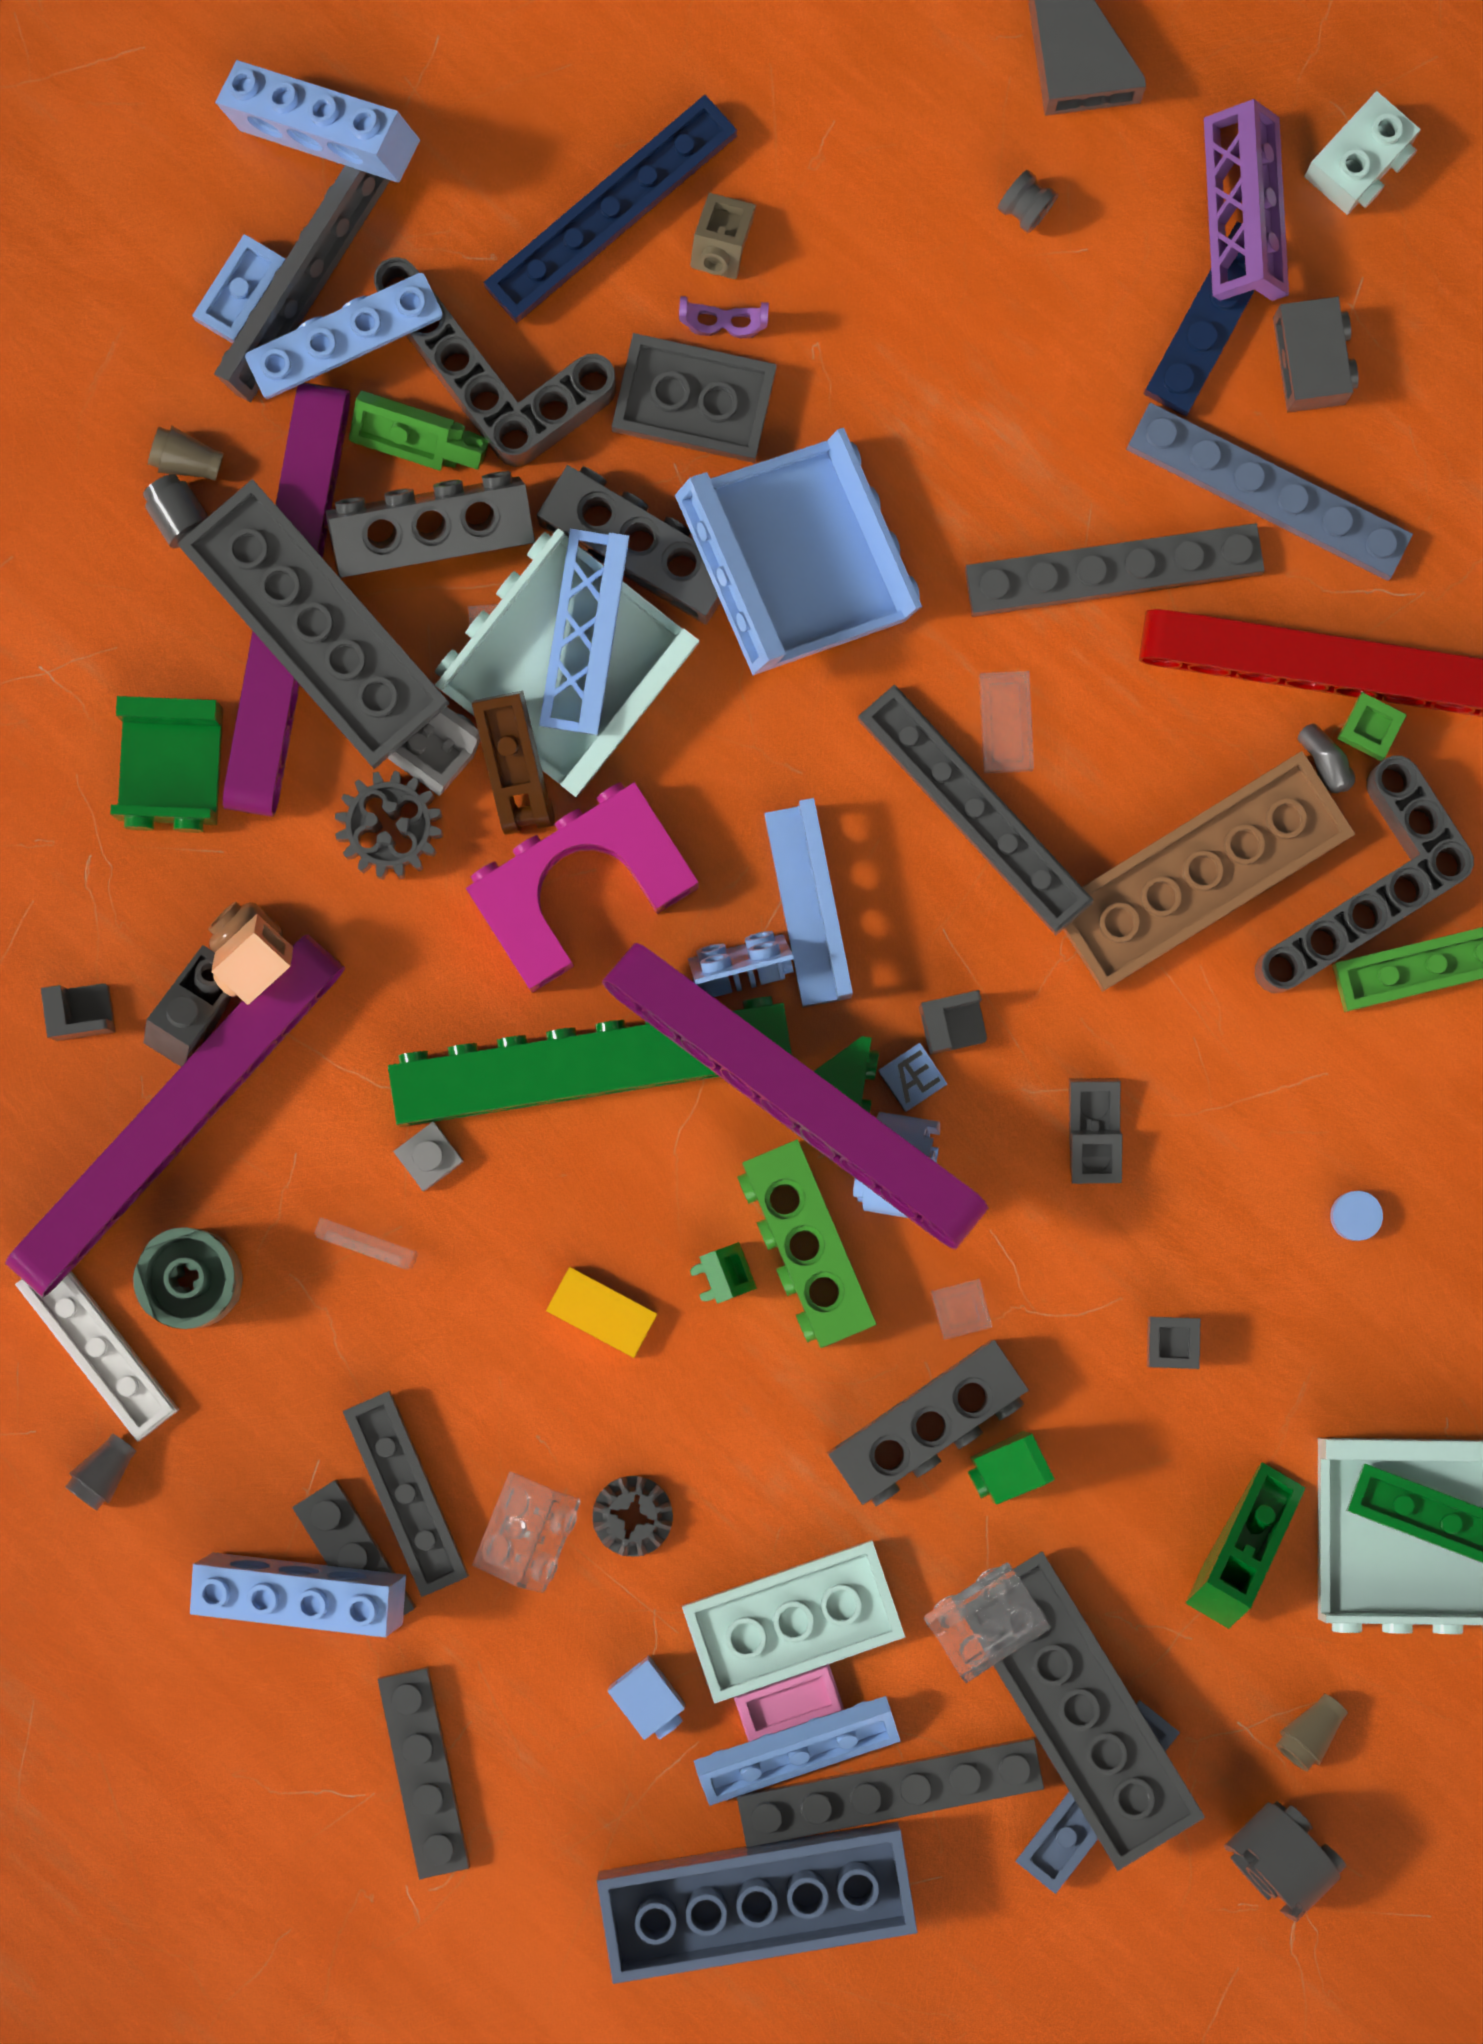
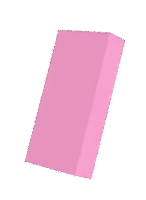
(789, 1702)

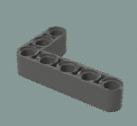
(480, 378)
(1381, 895)

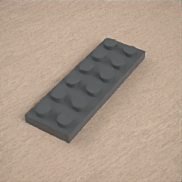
(313, 624)
(1094, 1728)

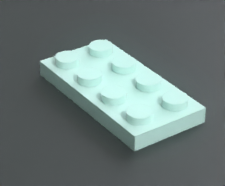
(793, 1621)

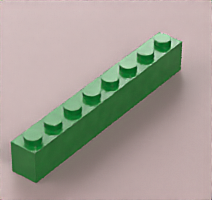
(555, 1069)

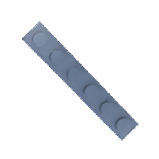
(1269, 491)

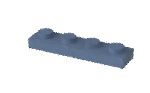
(1067, 1834)

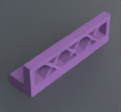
(1261, 197)

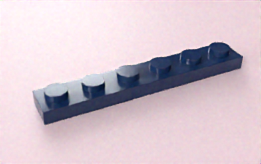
(610, 208)

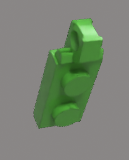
(414, 434)

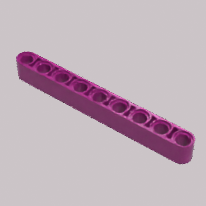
(268, 688)
(796, 1096)
(172, 1119)

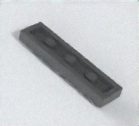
(406, 1493)
(423, 1772)

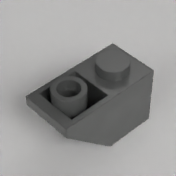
(187, 1011)

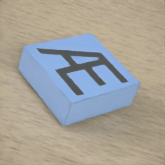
(912, 1077)

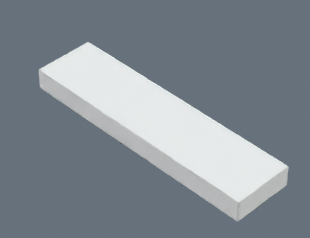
(103, 1355)

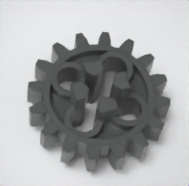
(394, 797)

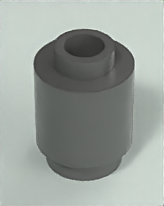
(173, 508)

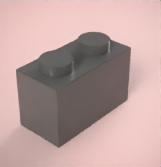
(1315, 354)

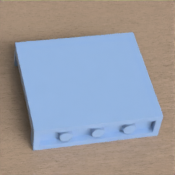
(799, 552)

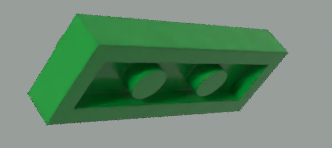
(1418, 1512)

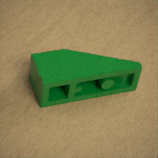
(1246, 1547)

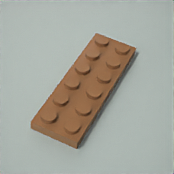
(1206, 870)

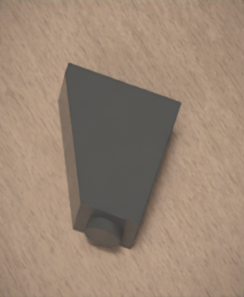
(1081, 58)

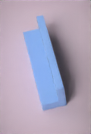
(603, 632)
(808, 904)

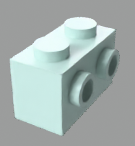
(1362, 153)

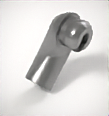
(1328, 758)

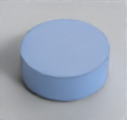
(1356, 1215)

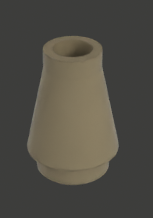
(183, 455)
(1311, 1733)

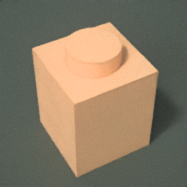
(251, 960)

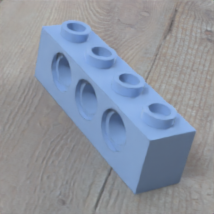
(318, 121)
(298, 1594)

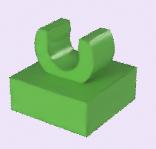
(1371, 726)

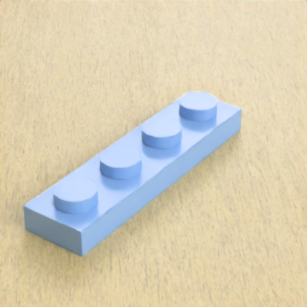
(797, 1750)

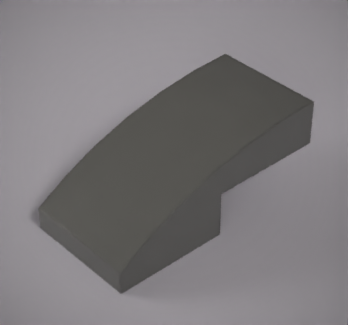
(1095, 1130)

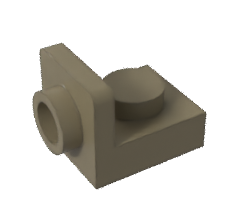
(721, 235)

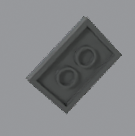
(694, 398)

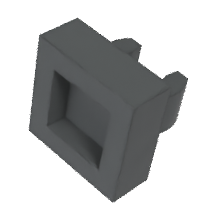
(1173, 1342)

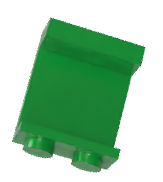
(169, 763)

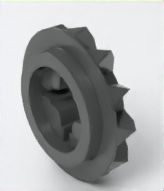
(619, 1496)

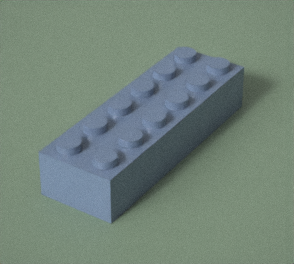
(756, 1902)

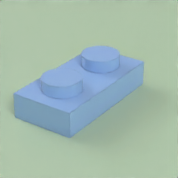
(238, 288)

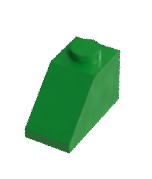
(1010, 1468)

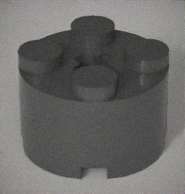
(1284, 1859)

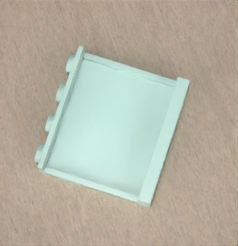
(513, 652)
(1383, 1574)

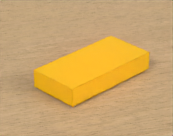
(601, 1312)

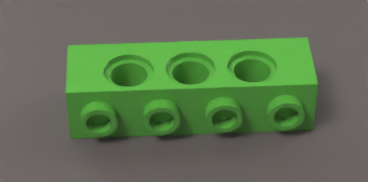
(790, 1168)

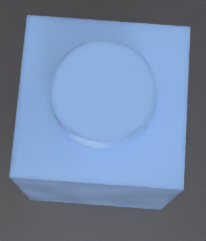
(648, 1699)

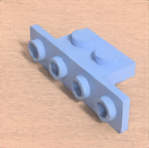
(343, 335)

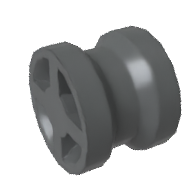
(1027, 201)

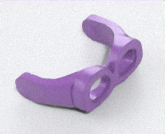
(689, 316)

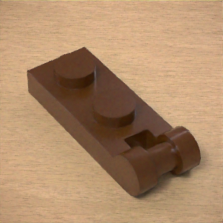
(512, 761)

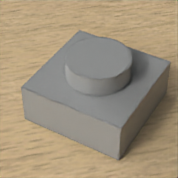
(428, 1156)

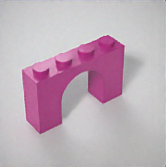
(617, 826)

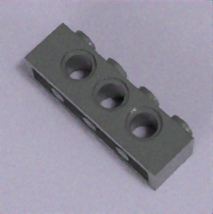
(584, 489)
(504, 528)
(856, 1455)

